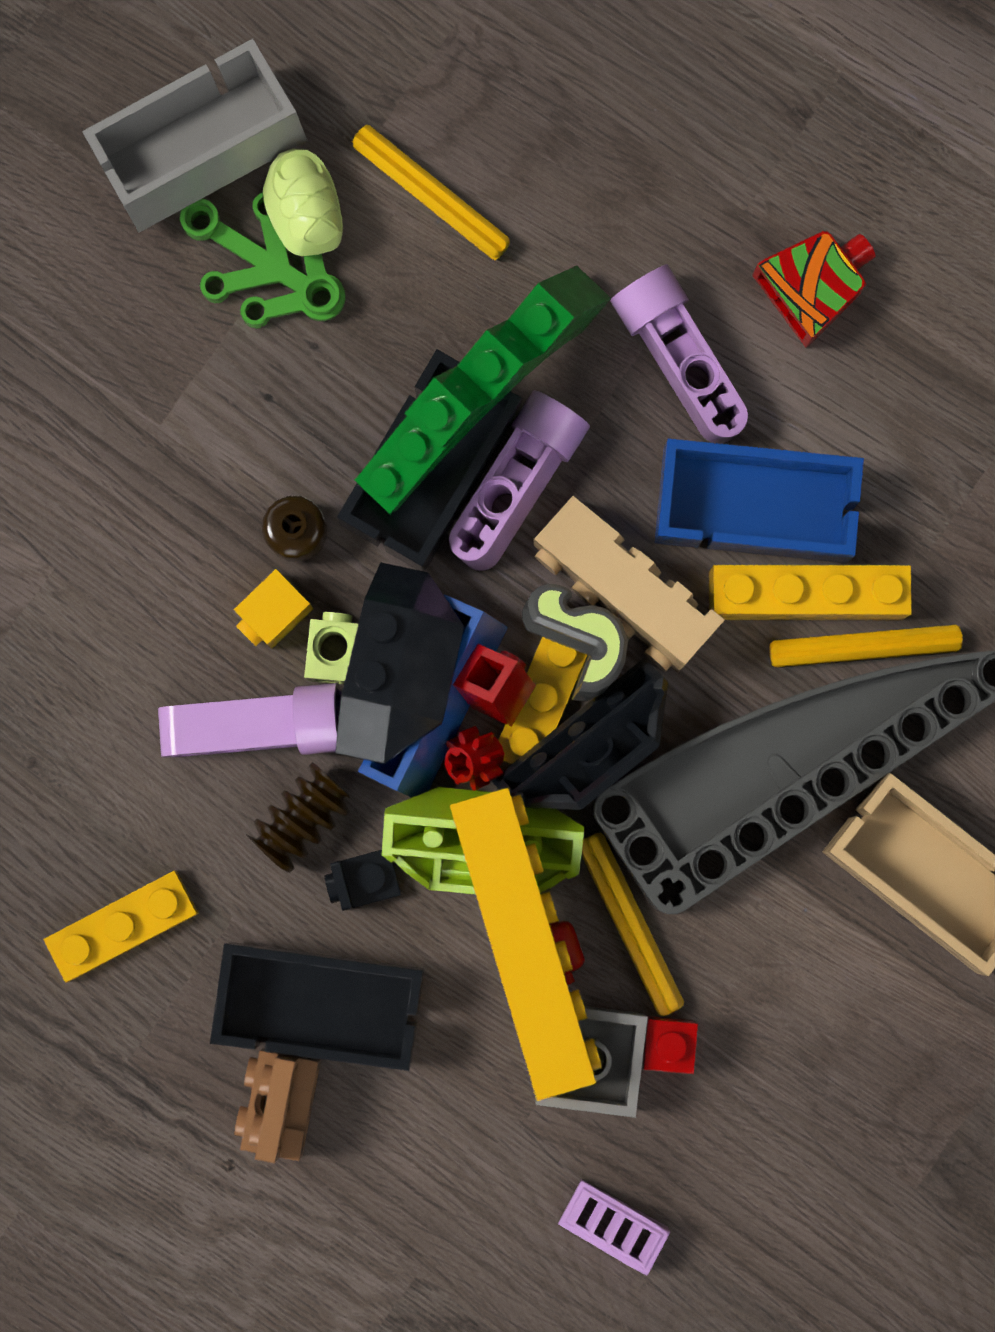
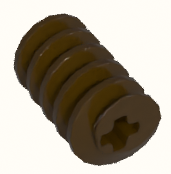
(300, 818)

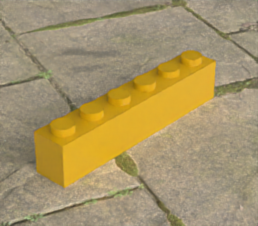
(523, 943)

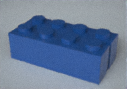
(759, 500)

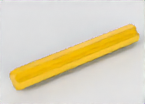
(431, 192)
(865, 646)
(631, 925)

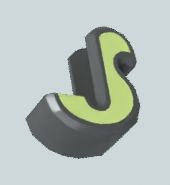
(584, 629)

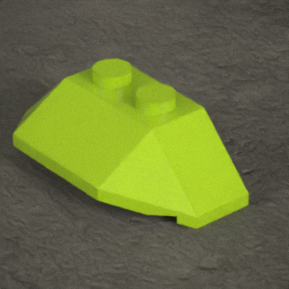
(427, 847)

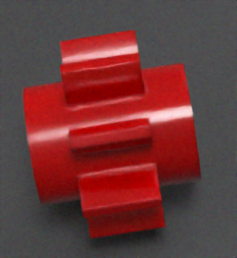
(474, 758)

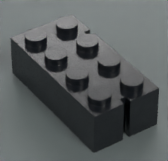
(429, 512)
(317, 1005)

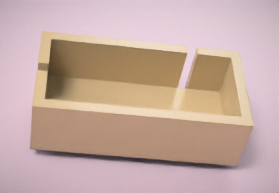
(923, 869)

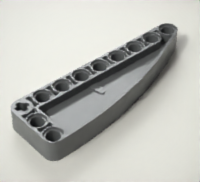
(747, 767)

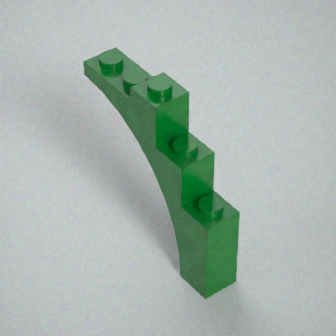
(463, 395)

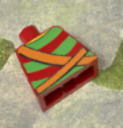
(814, 281)

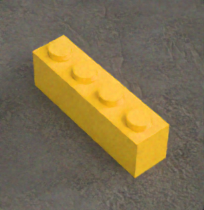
(810, 592)

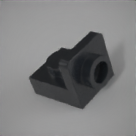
(362, 880)

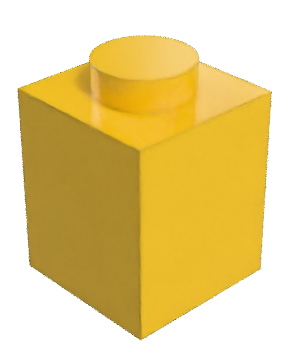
(271, 610)

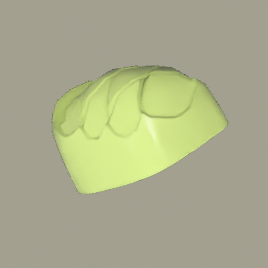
(303, 203)

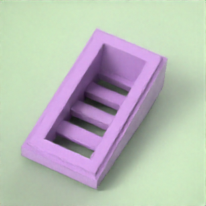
(652, 1247)

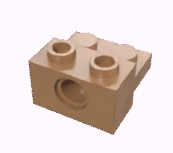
(269, 1127)

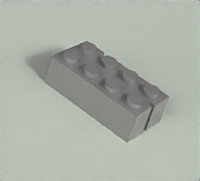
(194, 139)

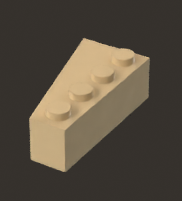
(625, 584)

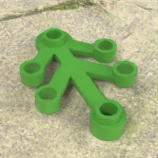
(269, 268)

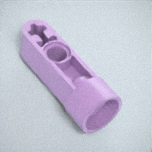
(654, 310)
(544, 435)
(296, 720)

